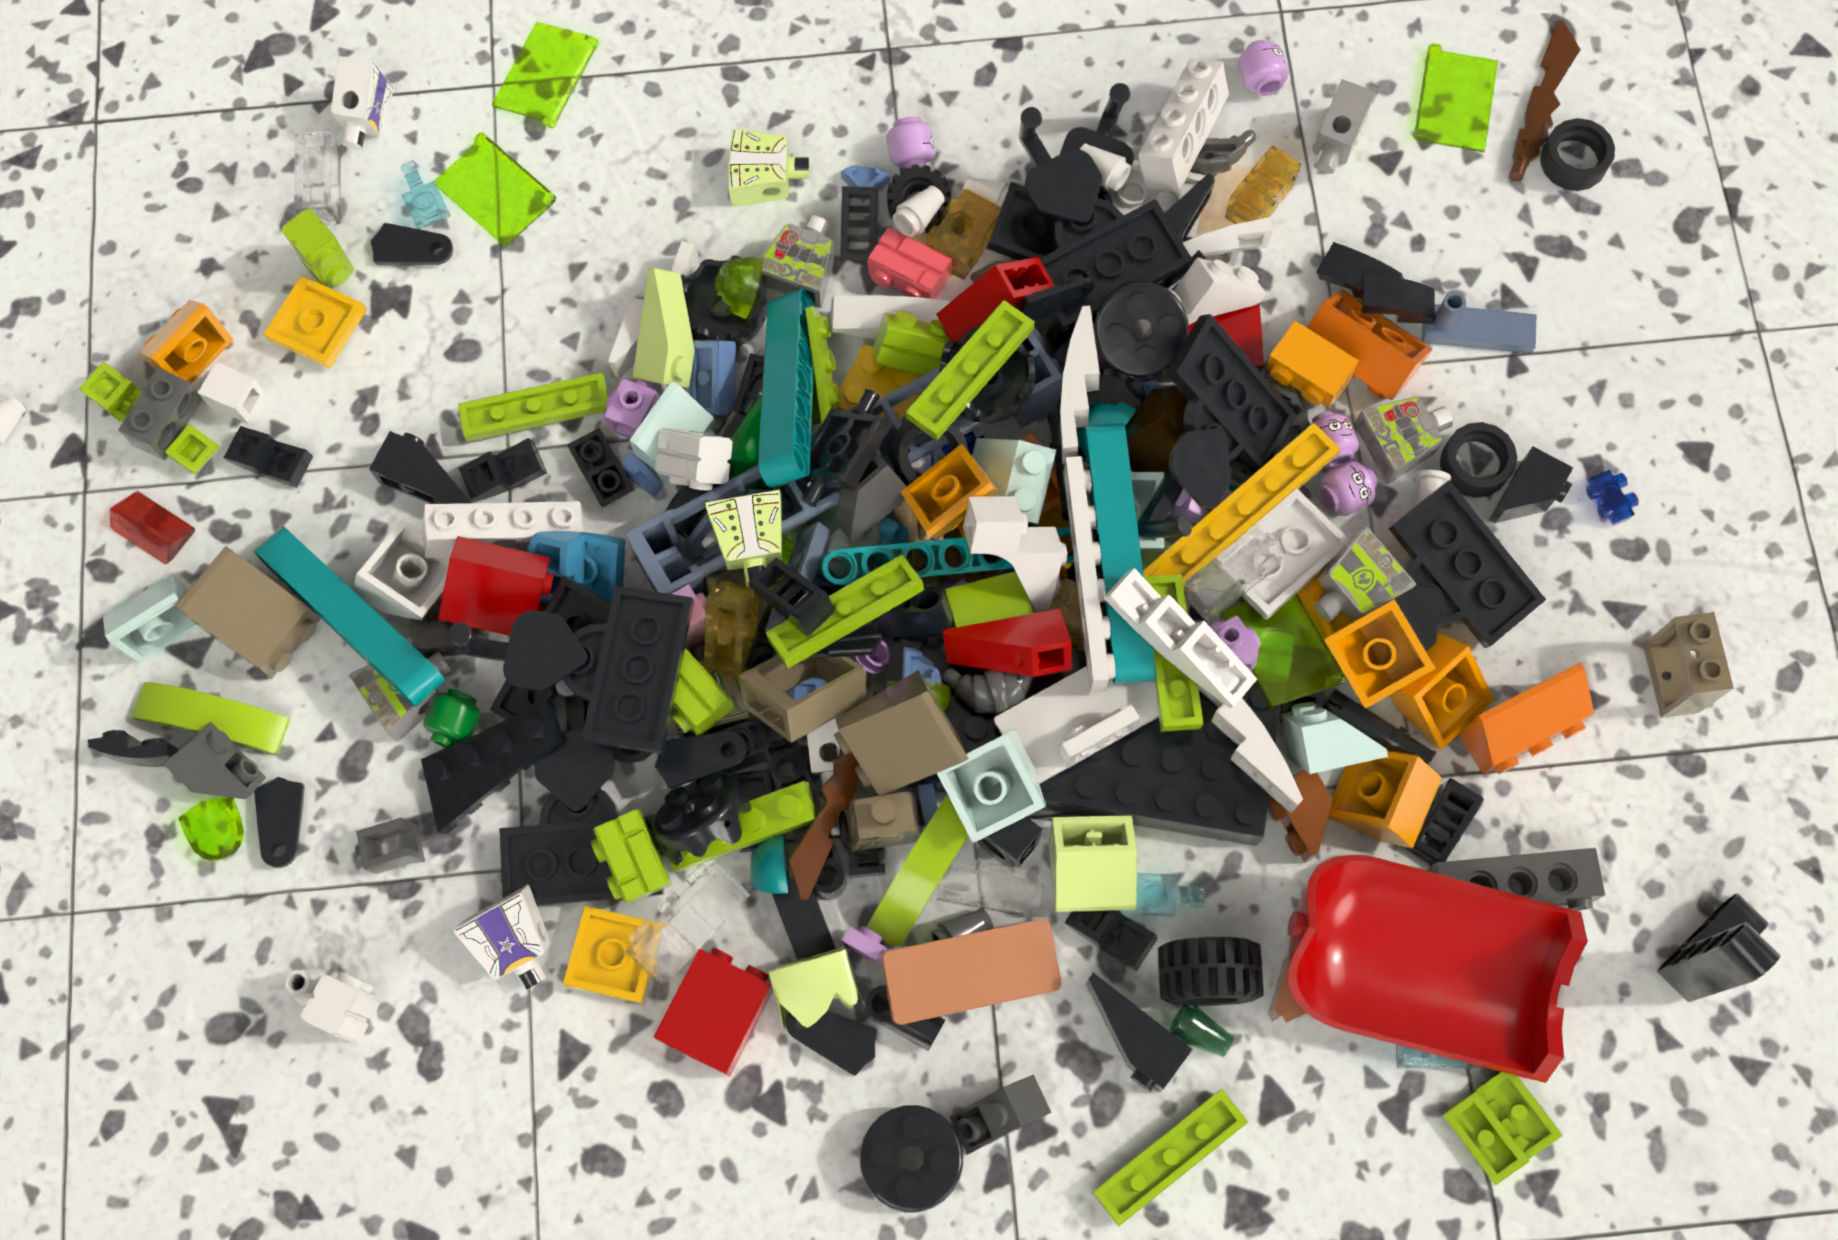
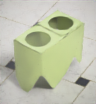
(811, 984)

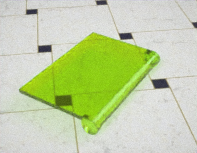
(545, 73)
(1455, 99)
(495, 190)
(1291, 652)

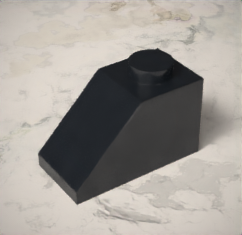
(1533, 487)

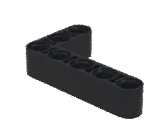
(919, 616)
(776, 755)
(1721, 952)

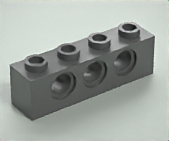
(1576, 868)

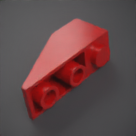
(1016, 645)

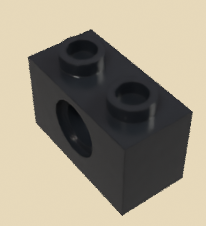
(1013, 843)

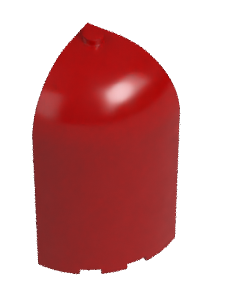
(1434, 963)

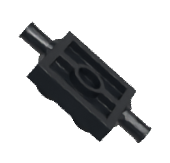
(844, 447)

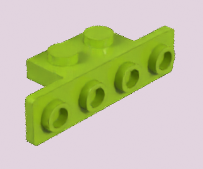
(825, 392)

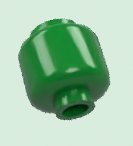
(452, 717)

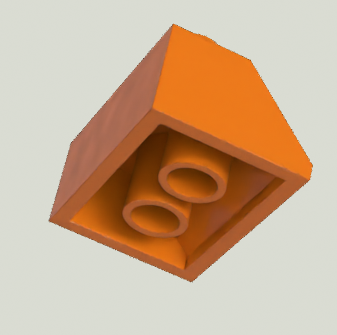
(1384, 350)
(1529, 721)

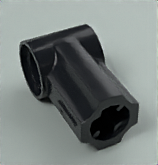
(919, 1032)

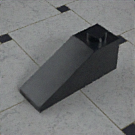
(411, 469)
(1143, 1043)

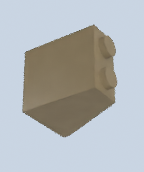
(248, 612)
(899, 736)

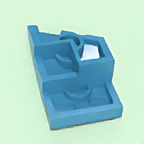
(584, 556)

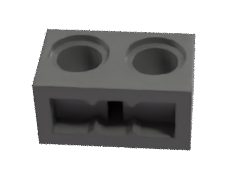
(160, 413)

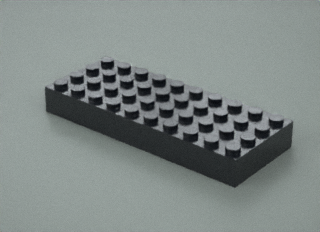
(1159, 778)

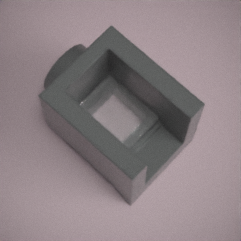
(389, 846)

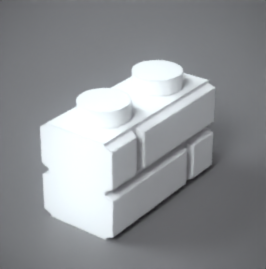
(693, 458)
(341, 1006)

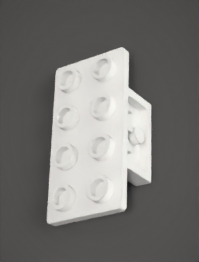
(1072, 724)

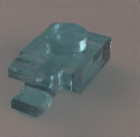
(423, 201)
(1159, 895)

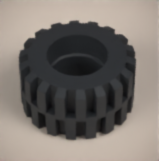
(1210, 971)

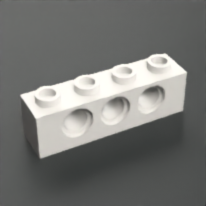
(1184, 125)
(494, 523)

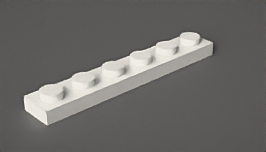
(1090, 589)

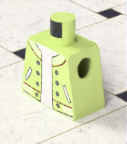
(762, 167)
(748, 530)

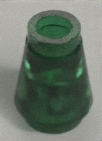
(1201, 1031)

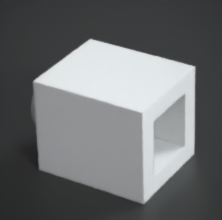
(231, 392)

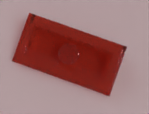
(150, 526)

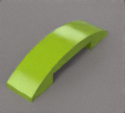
(117, 396)
(193, 710)
(919, 875)

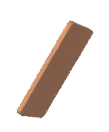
(970, 971)

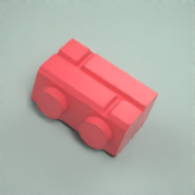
(908, 266)

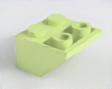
(1093, 863)

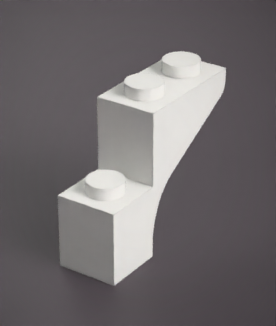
(1212, 290)
(1000, 529)

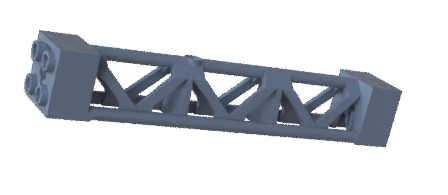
(673, 567)

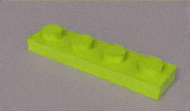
(970, 370)
(534, 407)
(853, 607)
(1175, 692)
(768, 818)
(1170, 1157)

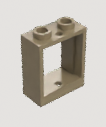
(1692, 681)
(766, 684)

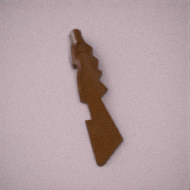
(1542, 101)
(815, 845)

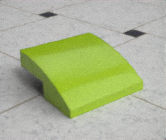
(988, 600)
(1502, 1125)

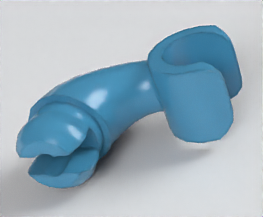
(891, 534)

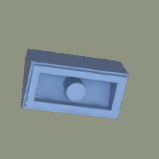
(714, 376)

